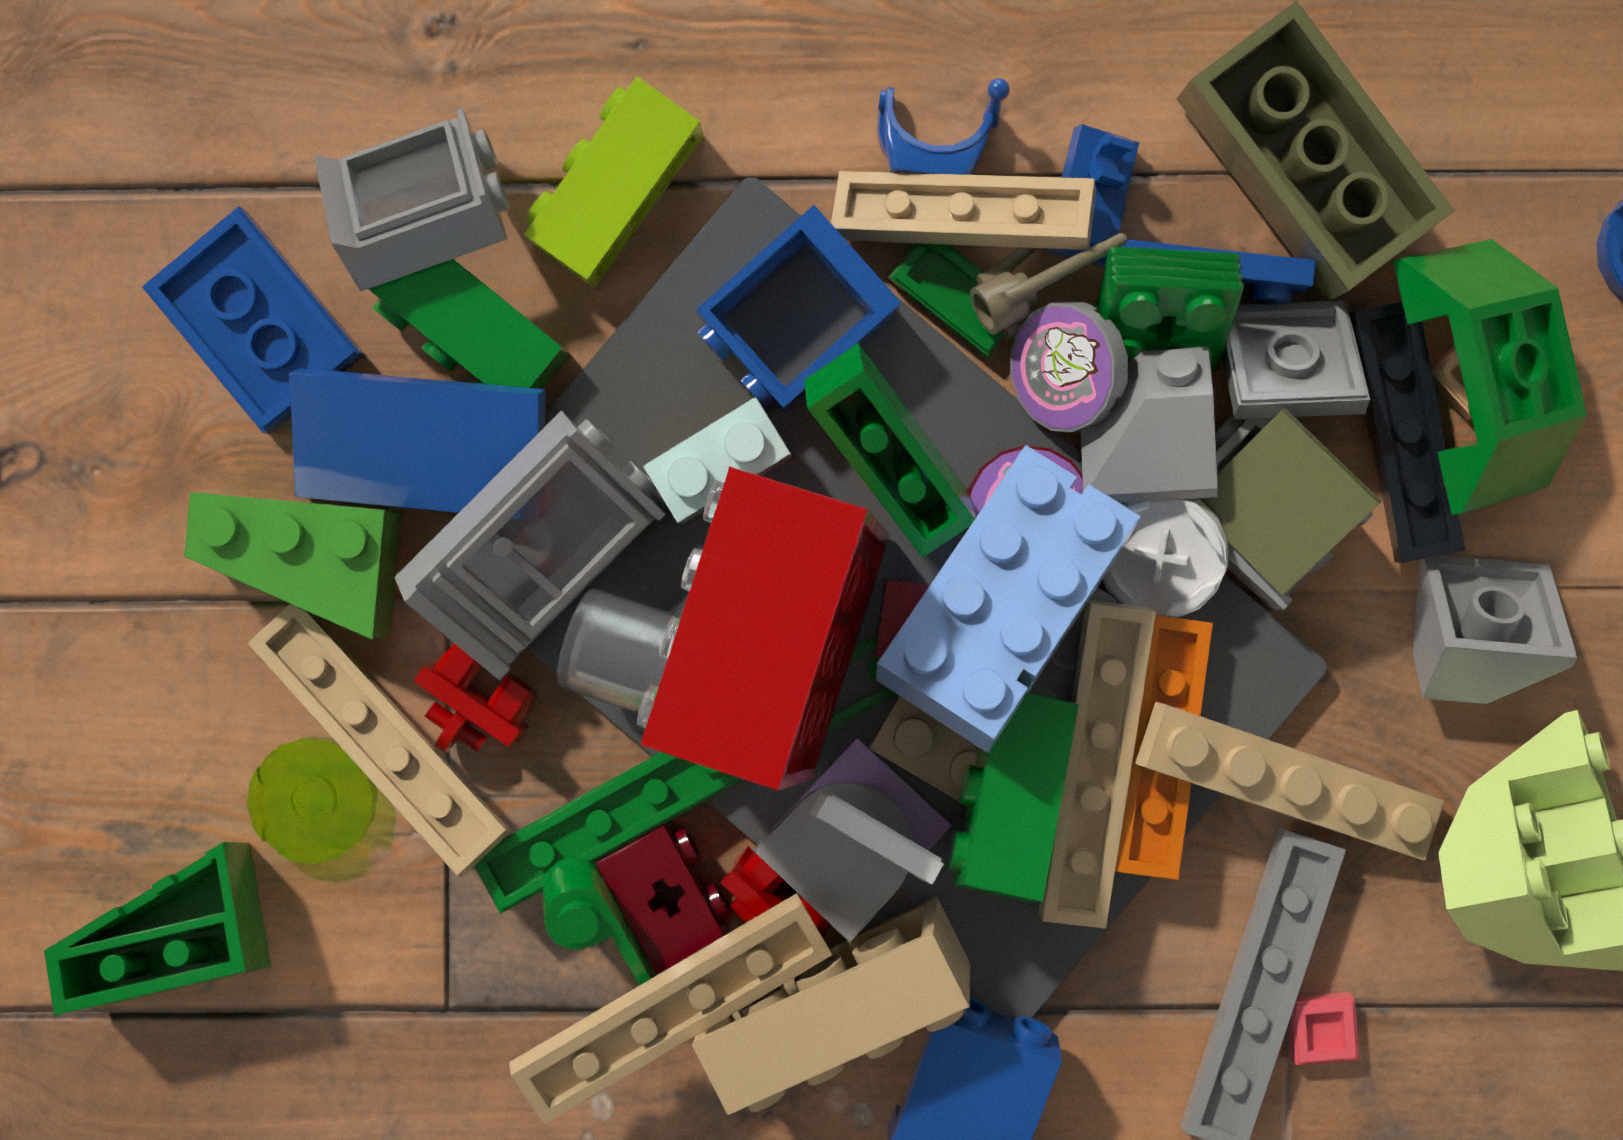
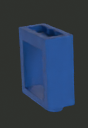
(841, 261)

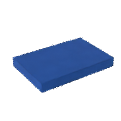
(250, 317)

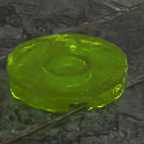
(311, 800)

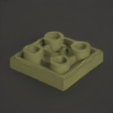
(1287, 501)

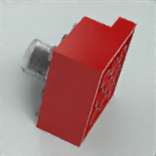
(760, 641)

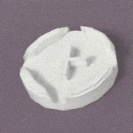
(1170, 558)

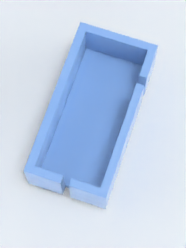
(1005, 598)

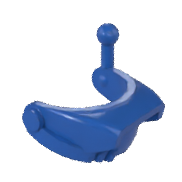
(913, 156)

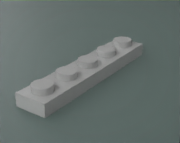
(1262, 987)

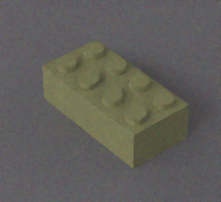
(1313, 151)

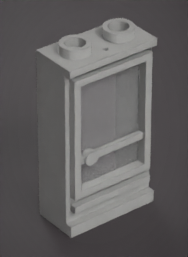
(529, 543)

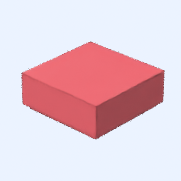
(1323, 1029)

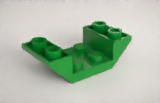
(1512, 366)

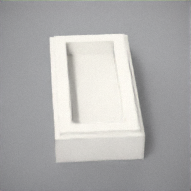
(877, 837)

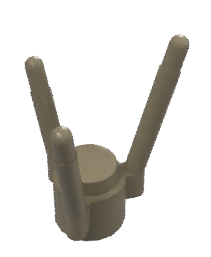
(1005, 299)

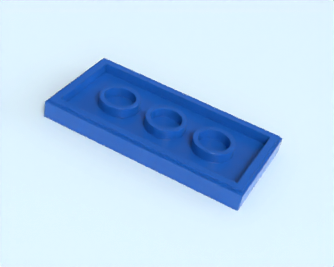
(405, 437)

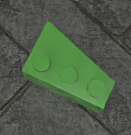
(307, 554)

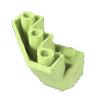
(1540, 854)

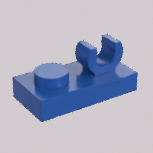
(1111, 164)

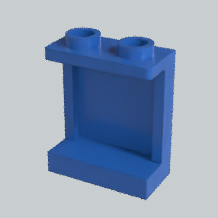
(980, 1080)

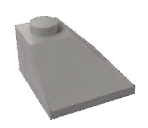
(1159, 432)
(1487, 628)

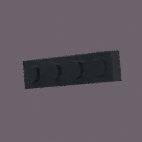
(1406, 433)

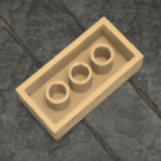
(852, 1004)

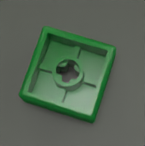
(1171, 298)

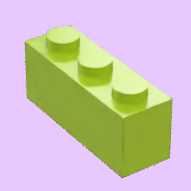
(613, 181)

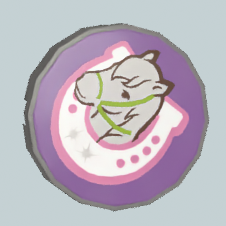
(1068, 366)

